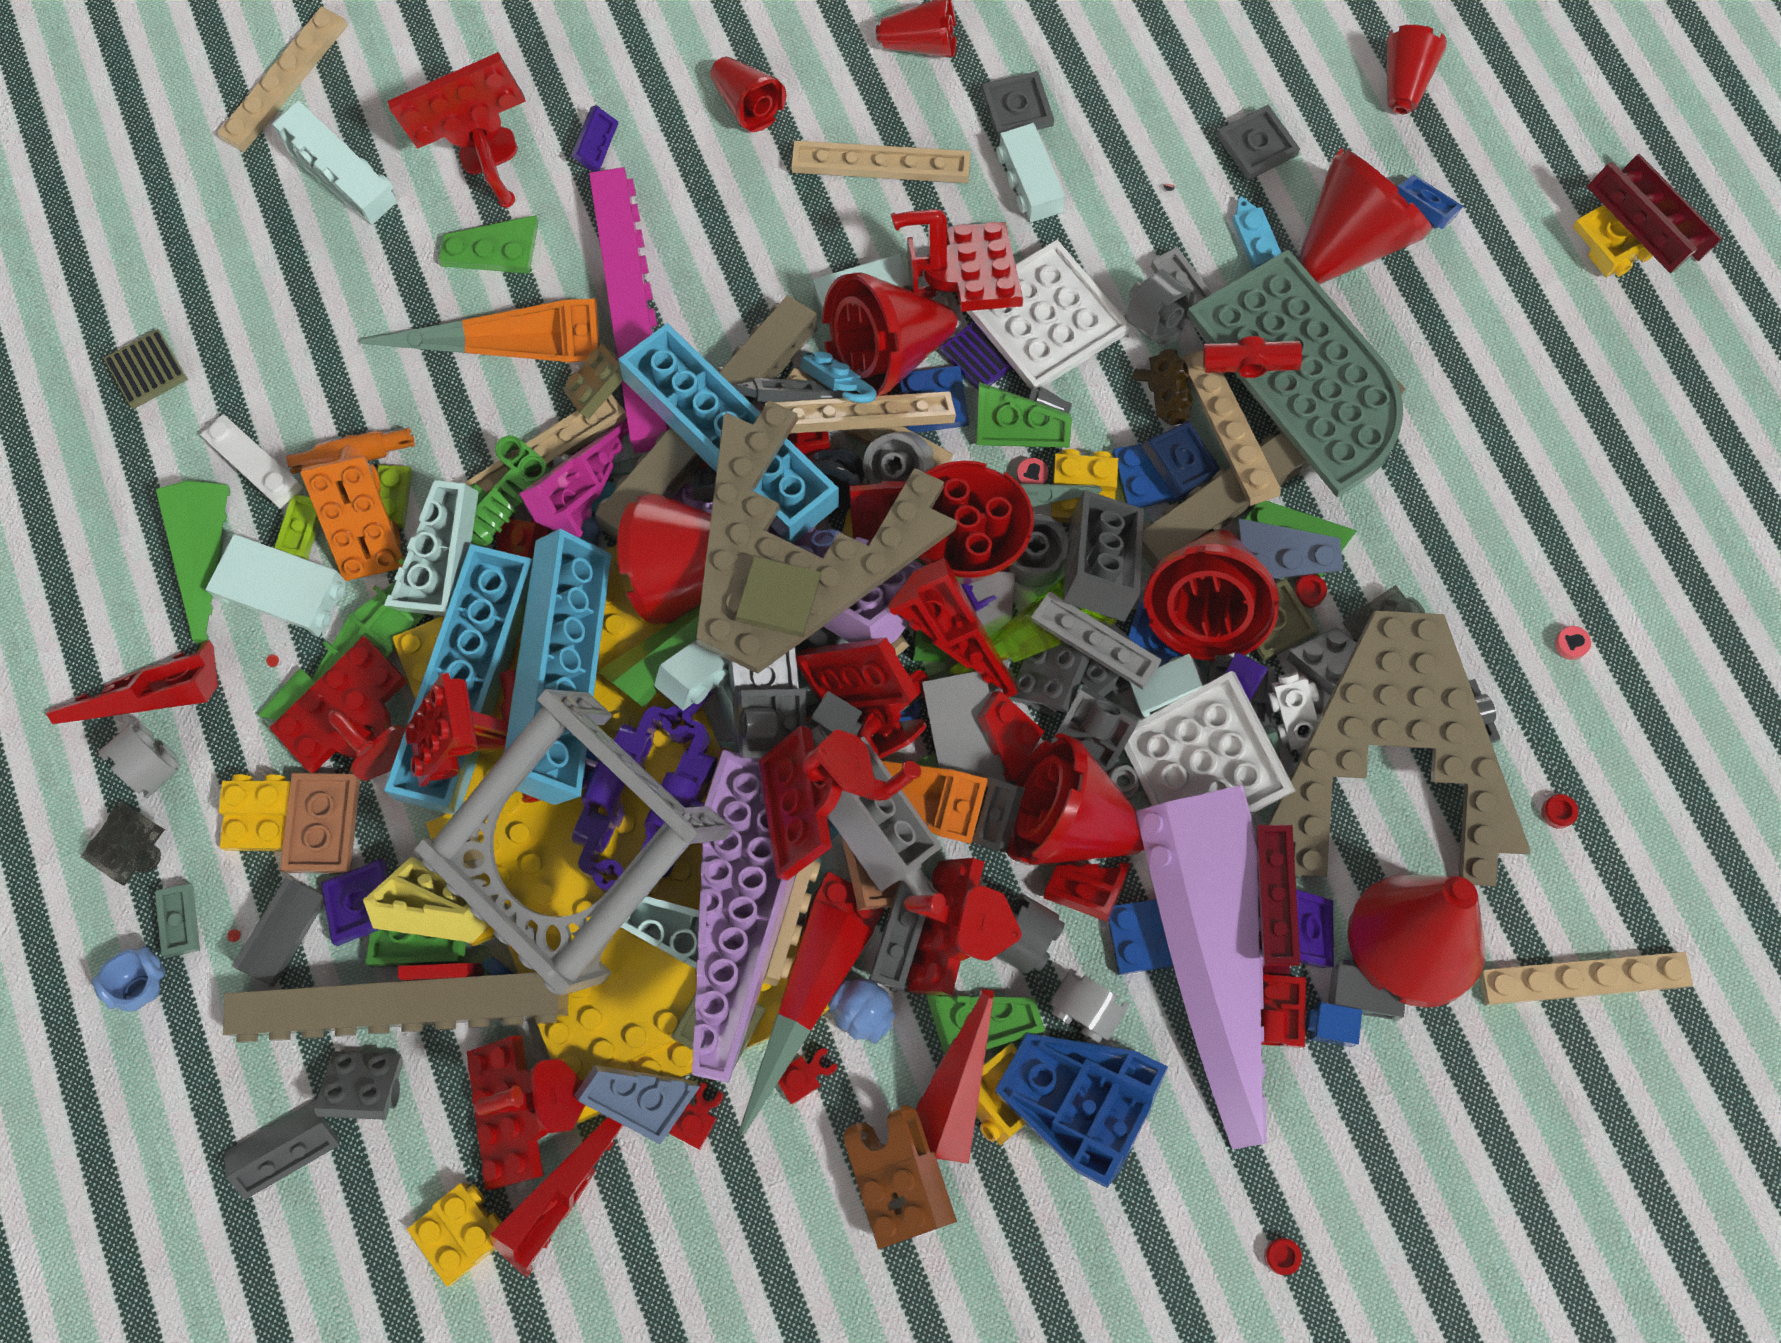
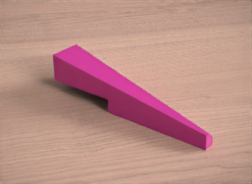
(568, 491)

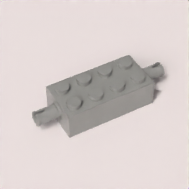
(885, 833)

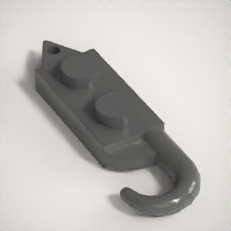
(787, 390)

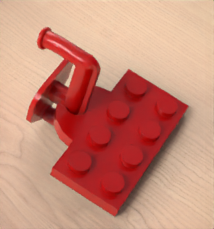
(466, 112)
(973, 264)
(874, 682)
(341, 712)
(805, 786)
(958, 925)
(518, 1108)

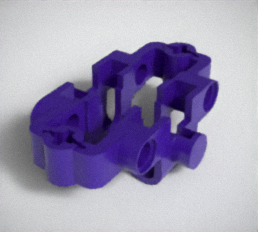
(605, 788)

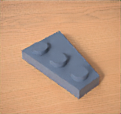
(1291, 551)
(637, 1099)

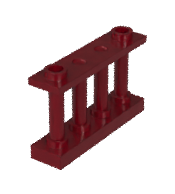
(1654, 213)
(1277, 899)

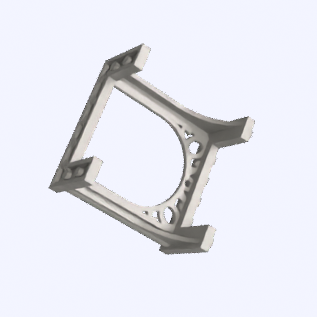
(461, 857)

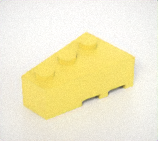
(420, 904)

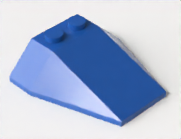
(1082, 1100)

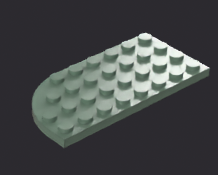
(1344, 399)

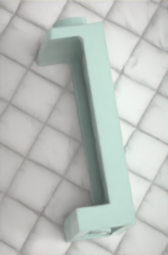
(277, 584)

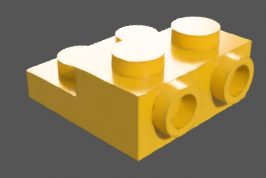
(1610, 242)
(1076, 469)
(253, 813)
(997, 1118)
(456, 1233)

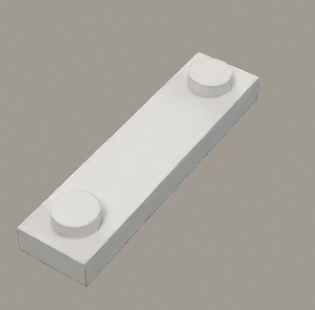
(251, 461)

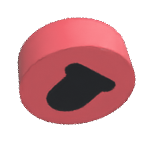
(1032, 472)
(1572, 643)

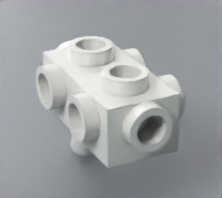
(1294, 701)

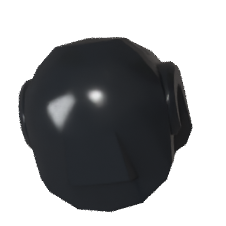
(842, 468)

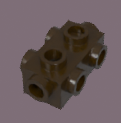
(1168, 383)

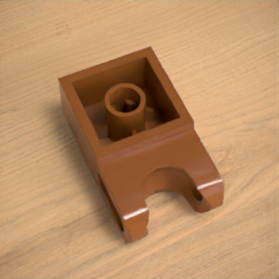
(898, 1179)

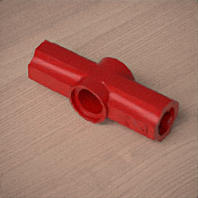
(1252, 357)

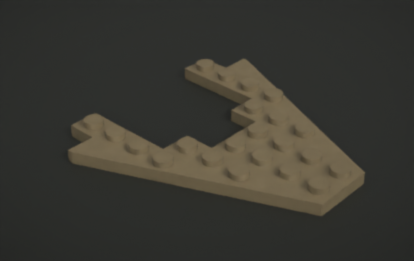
(740, 533)
(1404, 692)

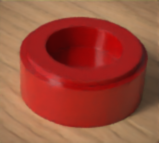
(1310, 590)
(1559, 811)
(1283, 1256)

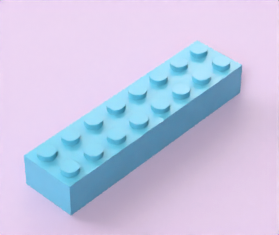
(693, 403)
(474, 647)
(559, 652)

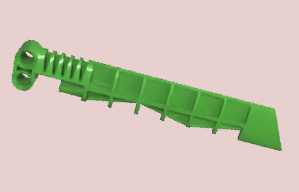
(381, 622)

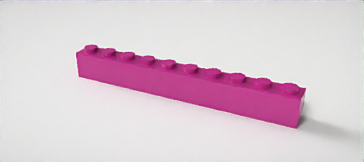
(626, 289)

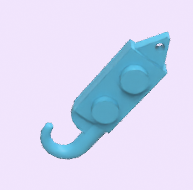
(1254, 234)
(837, 376)

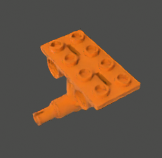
(349, 500)

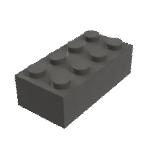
(1104, 556)

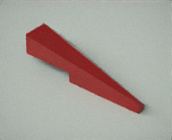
(940, 609)
(165, 685)
(952, 1097)
(540, 1214)

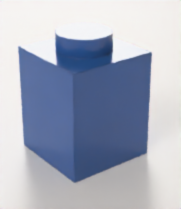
(1334, 1024)

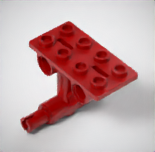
(449, 728)

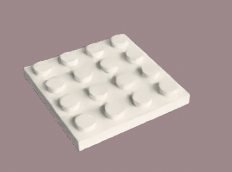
(1060, 318)
(1206, 746)

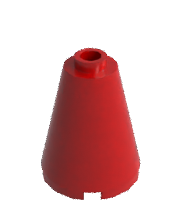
(920, 29)
(1411, 62)
(748, 93)

